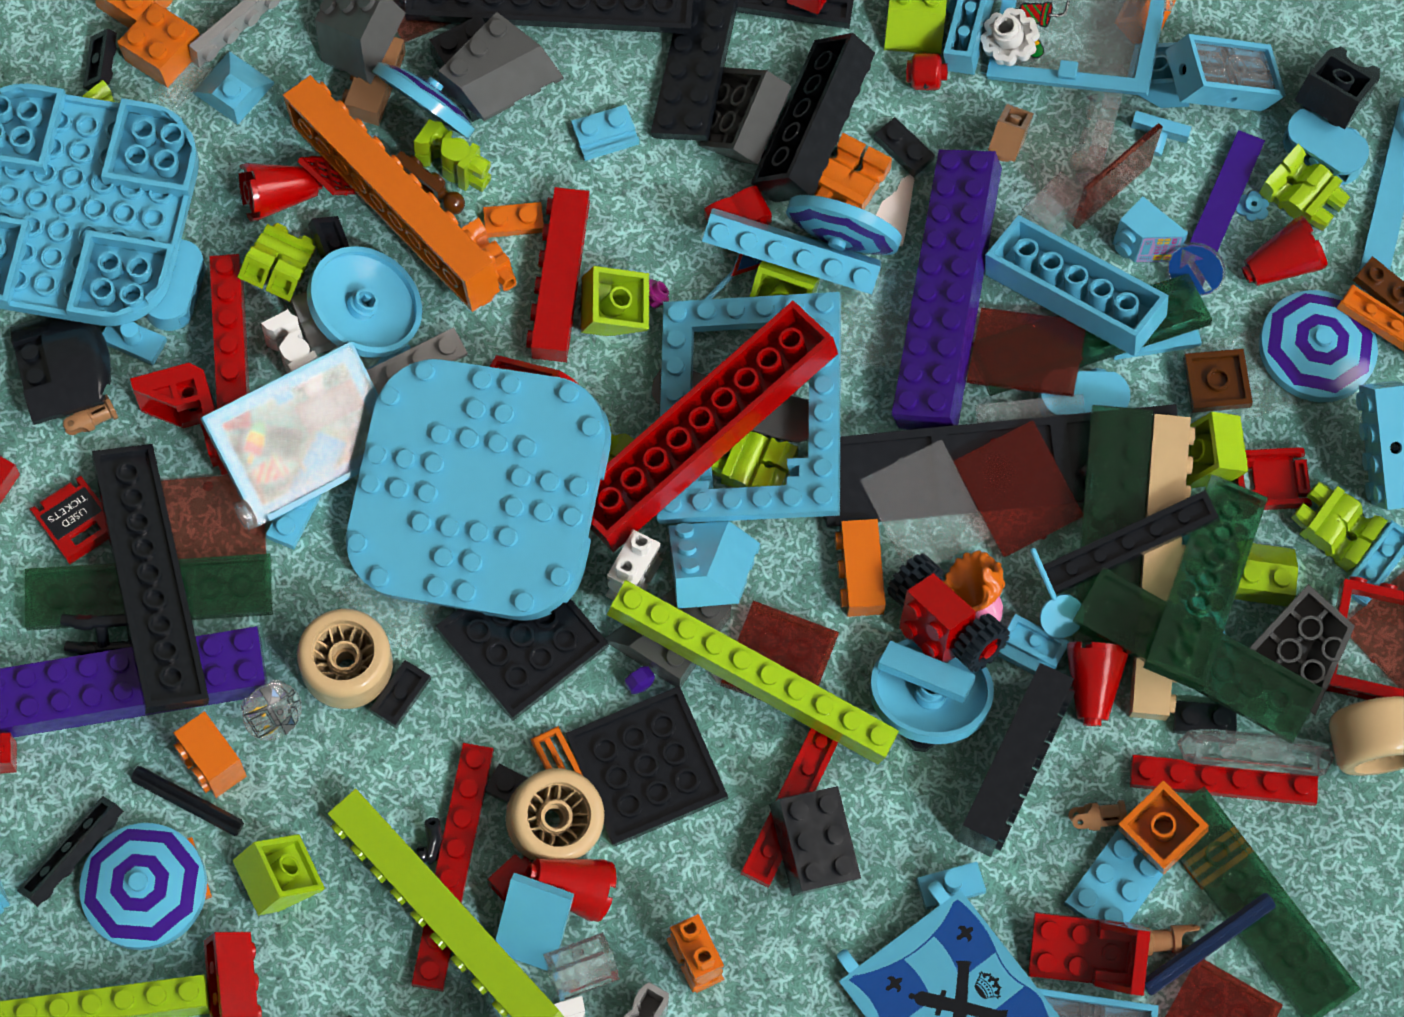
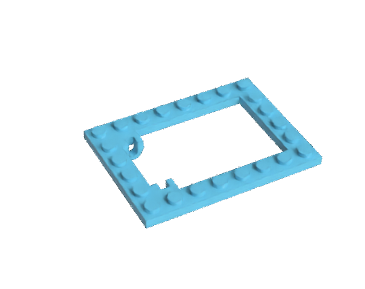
(814, 480)

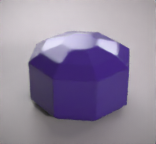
(639, 680)

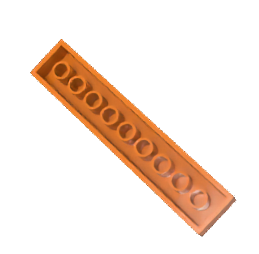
(393, 193)

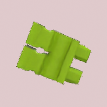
(459, 161)
(1310, 191)
(281, 253)
(748, 460)
(1333, 519)

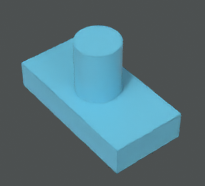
(1170, 129)
(135, 341)
(963, 878)

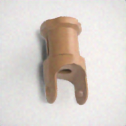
(89, 418)
(1098, 816)
(1169, 939)

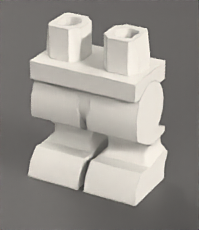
(284, 335)
(635, 563)

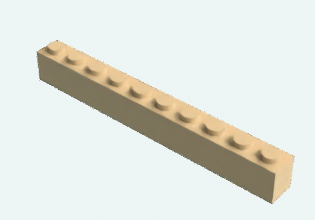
(1166, 486)

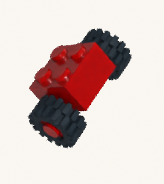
(941, 619)

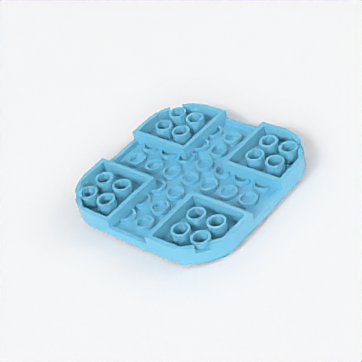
(90, 204)
(478, 489)

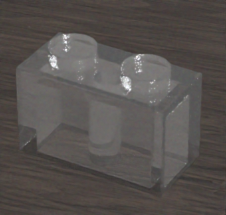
(1054, 204)
(581, 966)

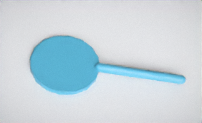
(1059, 610)

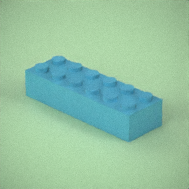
(1076, 285)

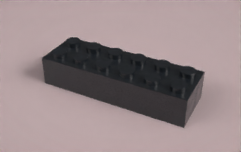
(813, 117)
(1014, 763)

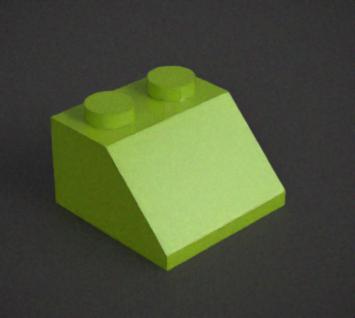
(915, 26)
(778, 280)
(614, 302)
(1217, 449)
(1269, 576)
(277, 873)

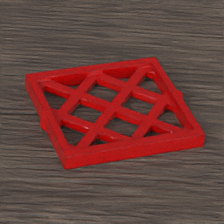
(327, 182)

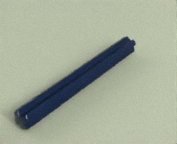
(1209, 943)

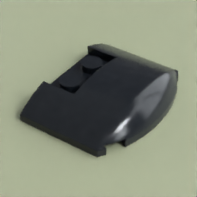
(61, 366)

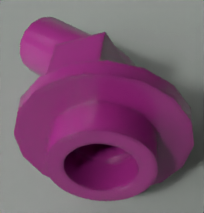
(657, 293)

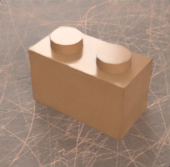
(1010, 133)

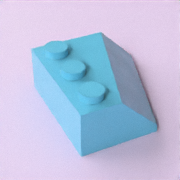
(710, 562)

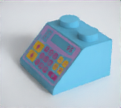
(1147, 234)

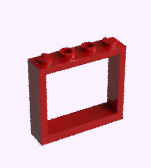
(1353, 686)

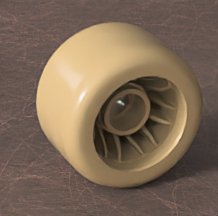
(339, 637)
(1369, 736)
(571, 798)

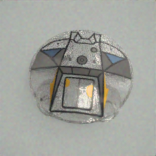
(271, 711)

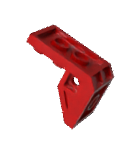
(171, 393)
(1090, 951)

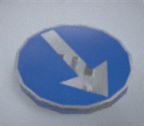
(1201, 263)

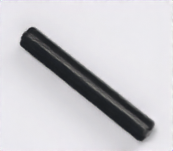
(187, 800)

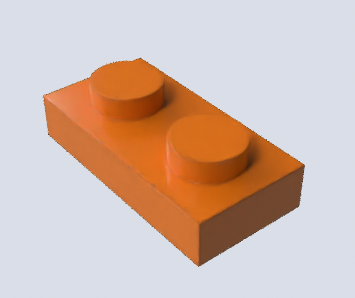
(513, 219)

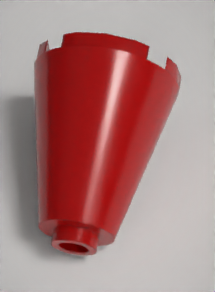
(274, 188)
(1286, 255)
(1096, 679)
(585, 878)

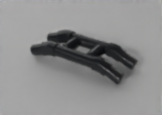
(101, 625)

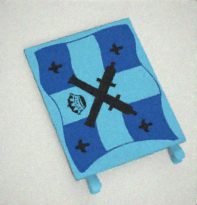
(944, 969)

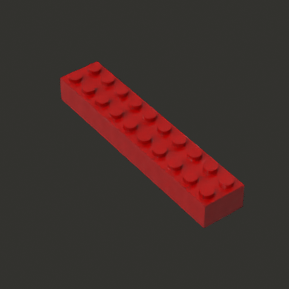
(709, 422)

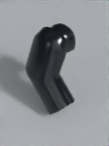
(434, 840)

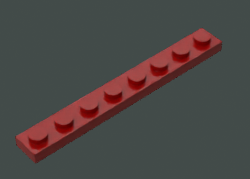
(455, 855)

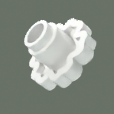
(1010, 36)

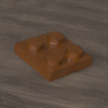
(1217, 380)

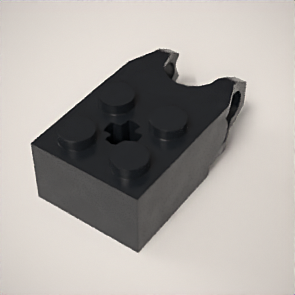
(1337, 87)

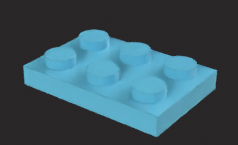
(1115, 883)

